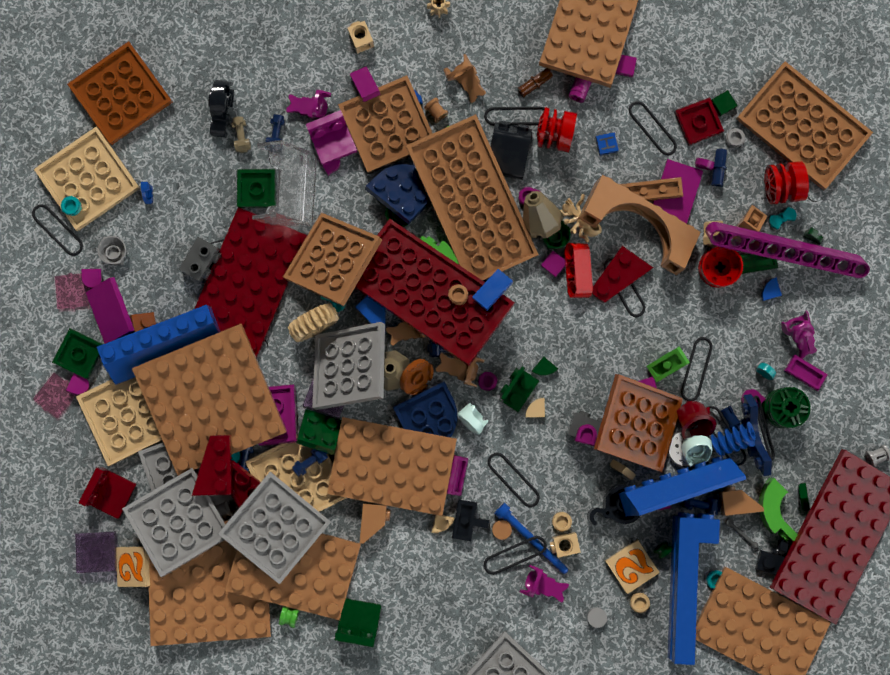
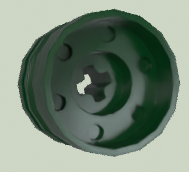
(775, 409)

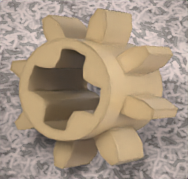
(438, 10)

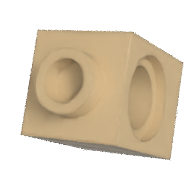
(364, 43)
(573, 545)

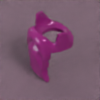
(313, 107)
(801, 334)
(539, 583)

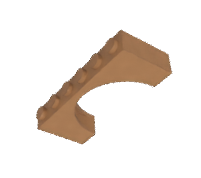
(676, 236)

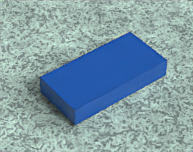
(492, 289)

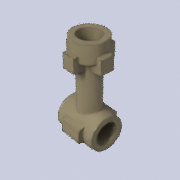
(241, 145)

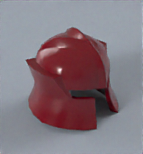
(694, 414)

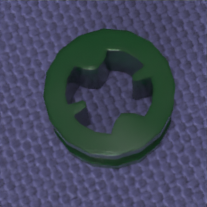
(663, 549)

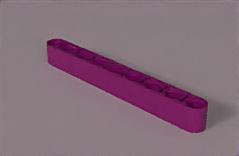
(781, 244)

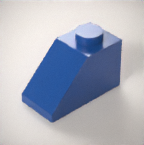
(372, 311)

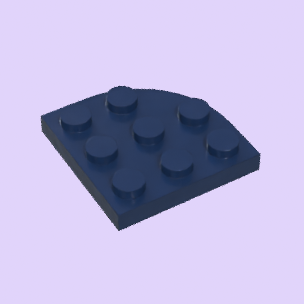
(400, 191)
(429, 412)

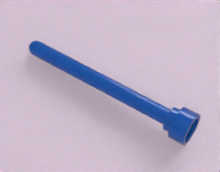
(504, 513)

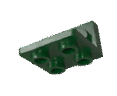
(518, 390)
(358, 622)

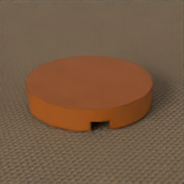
(416, 376)

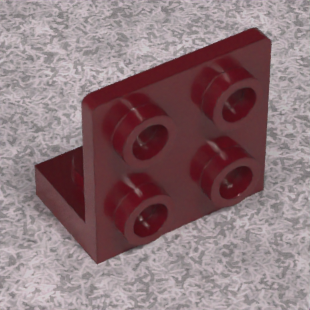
(107, 492)

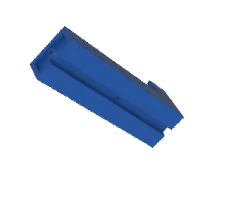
(686, 536)

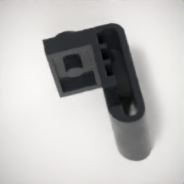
(511, 148)

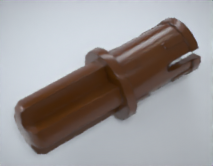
(535, 82)

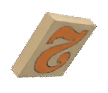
(632, 566)
(132, 567)

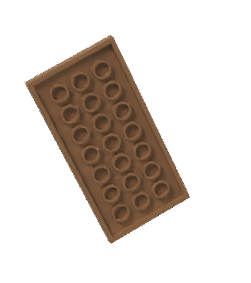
(472, 198)

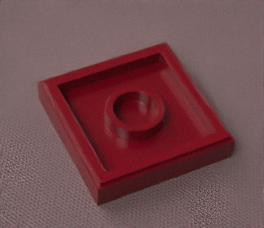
(699, 121)

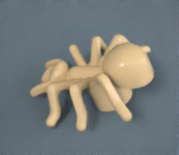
(570, 210)

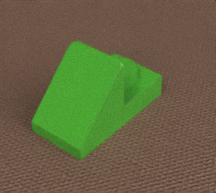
(668, 364)

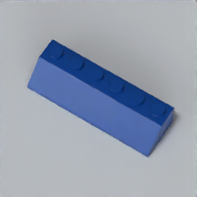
(155, 341)
(681, 486)

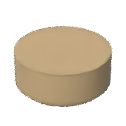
(561, 521)
(639, 602)

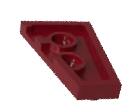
(619, 274)
(216, 468)
(242, 483)

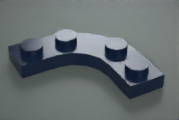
(758, 452)

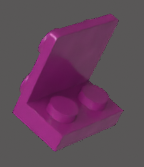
(331, 137)

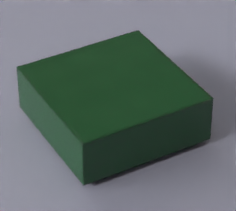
(724, 103)

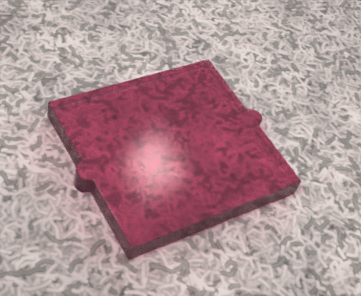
(70, 291)
(54, 395)

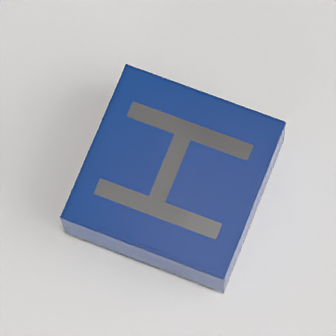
(606, 143)

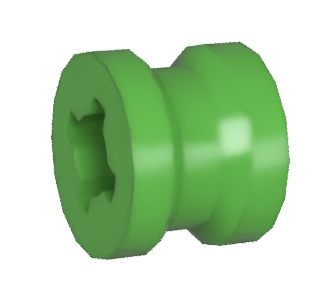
(288, 616)

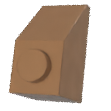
(752, 220)
(737, 502)
(373, 519)

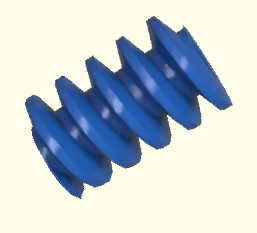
(734, 440)

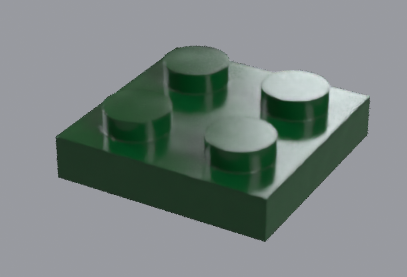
(256, 188)
(77, 353)
(319, 432)

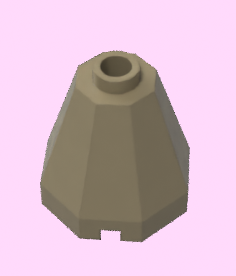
(541, 215)
(399, 363)

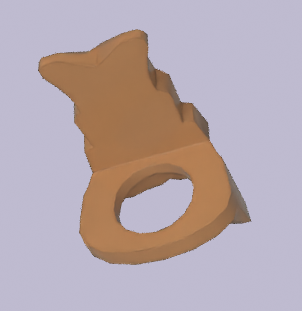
(466, 75)
(403, 332)
(459, 369)

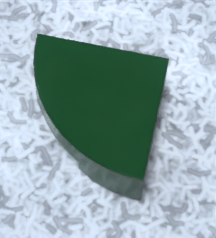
(811, 234)
(544, 367)
(804, 498)

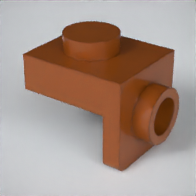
(142, 321)

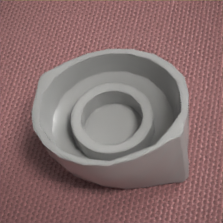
(112, 250)

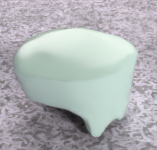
(472, 419)
(697, 449)

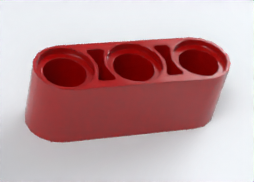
(578, 270)

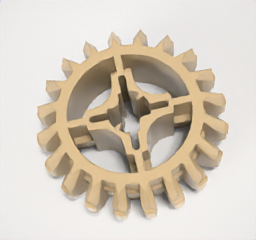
(313, 322)

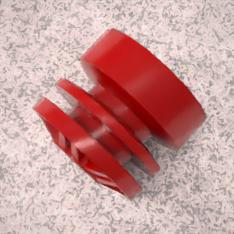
(556, 129)
(786, 182)
(731, 263)

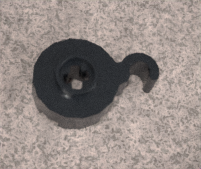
(219, 101)
(611, 508)

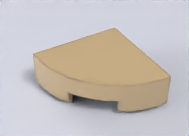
(536, 408)
(622, 469)
(442, 523)

